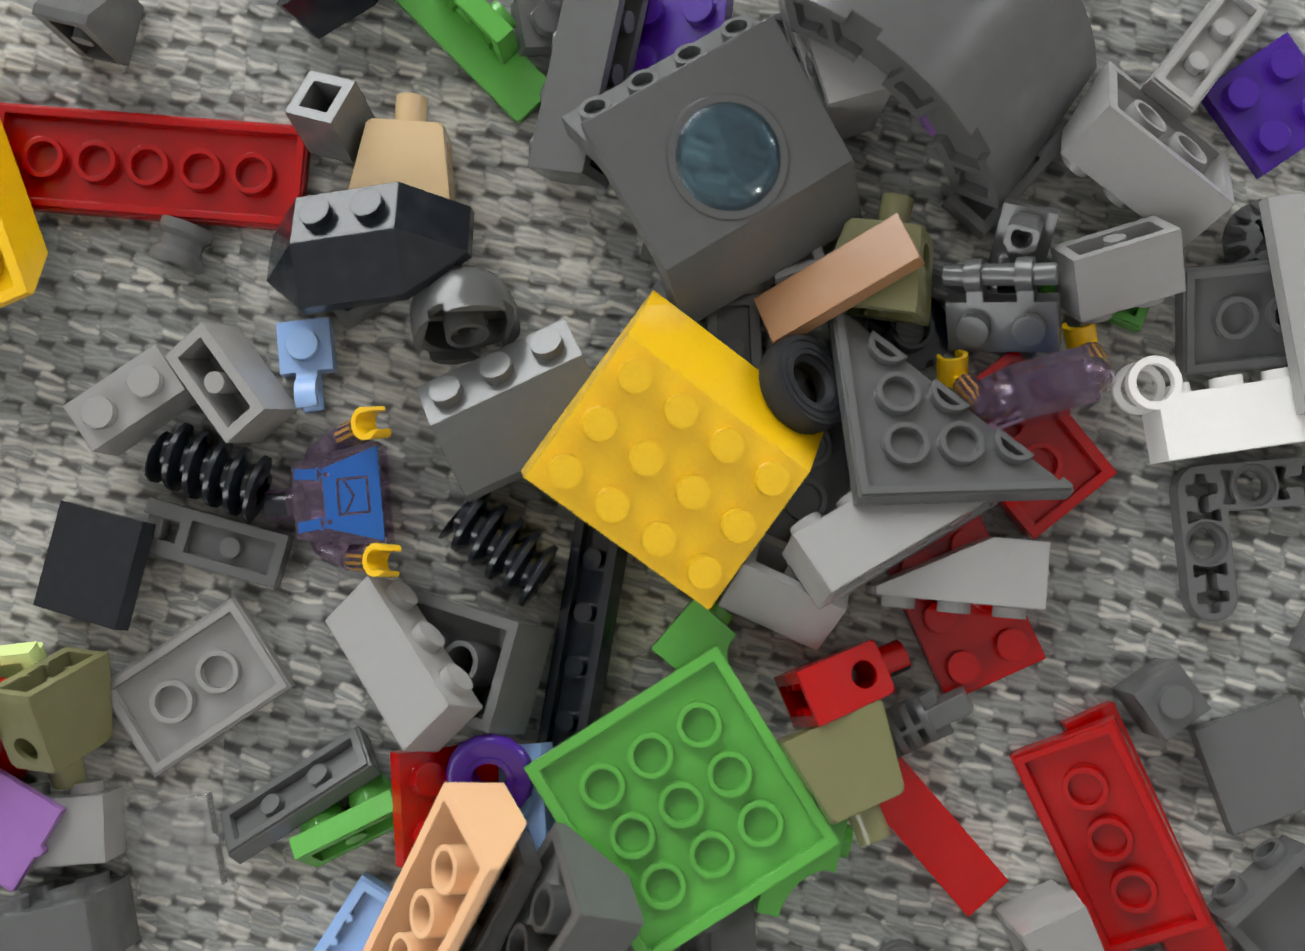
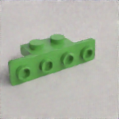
(485, 47)

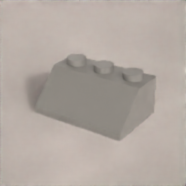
(1146, 156)

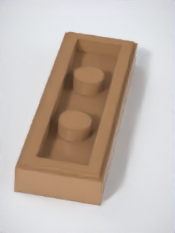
(839, 280)

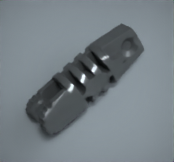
(926, 718)

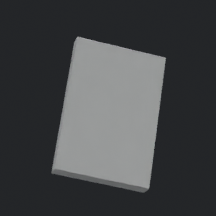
(197, 686)

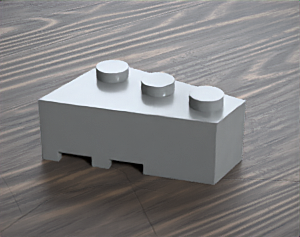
(847, 89)

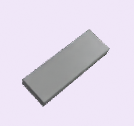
(1203, 54)

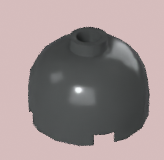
(453, 313)

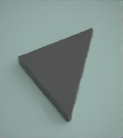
(918, 438)

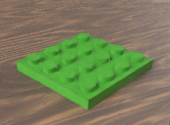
(685, 800)

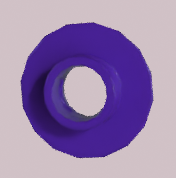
(497, 751)

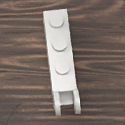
(1211, 420)

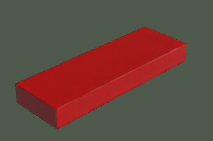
(941, 844)

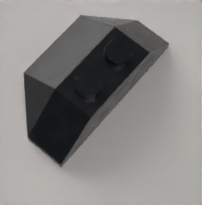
(367, 246)

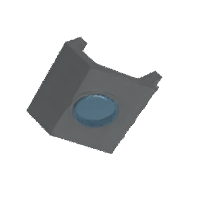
(722, 162)

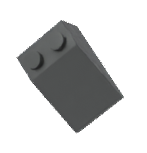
(497, 653)

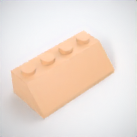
(450, 869)

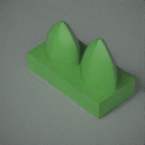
(340, 832)

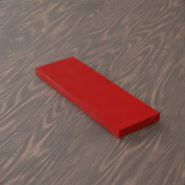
(156, 165)

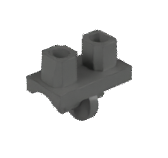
(1022, 233)

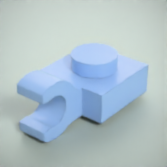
(306, 353)

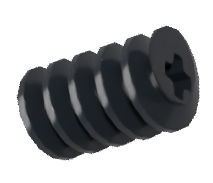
(209, 472)
(502, 546)

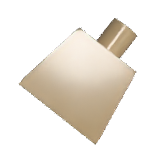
(406, 150)

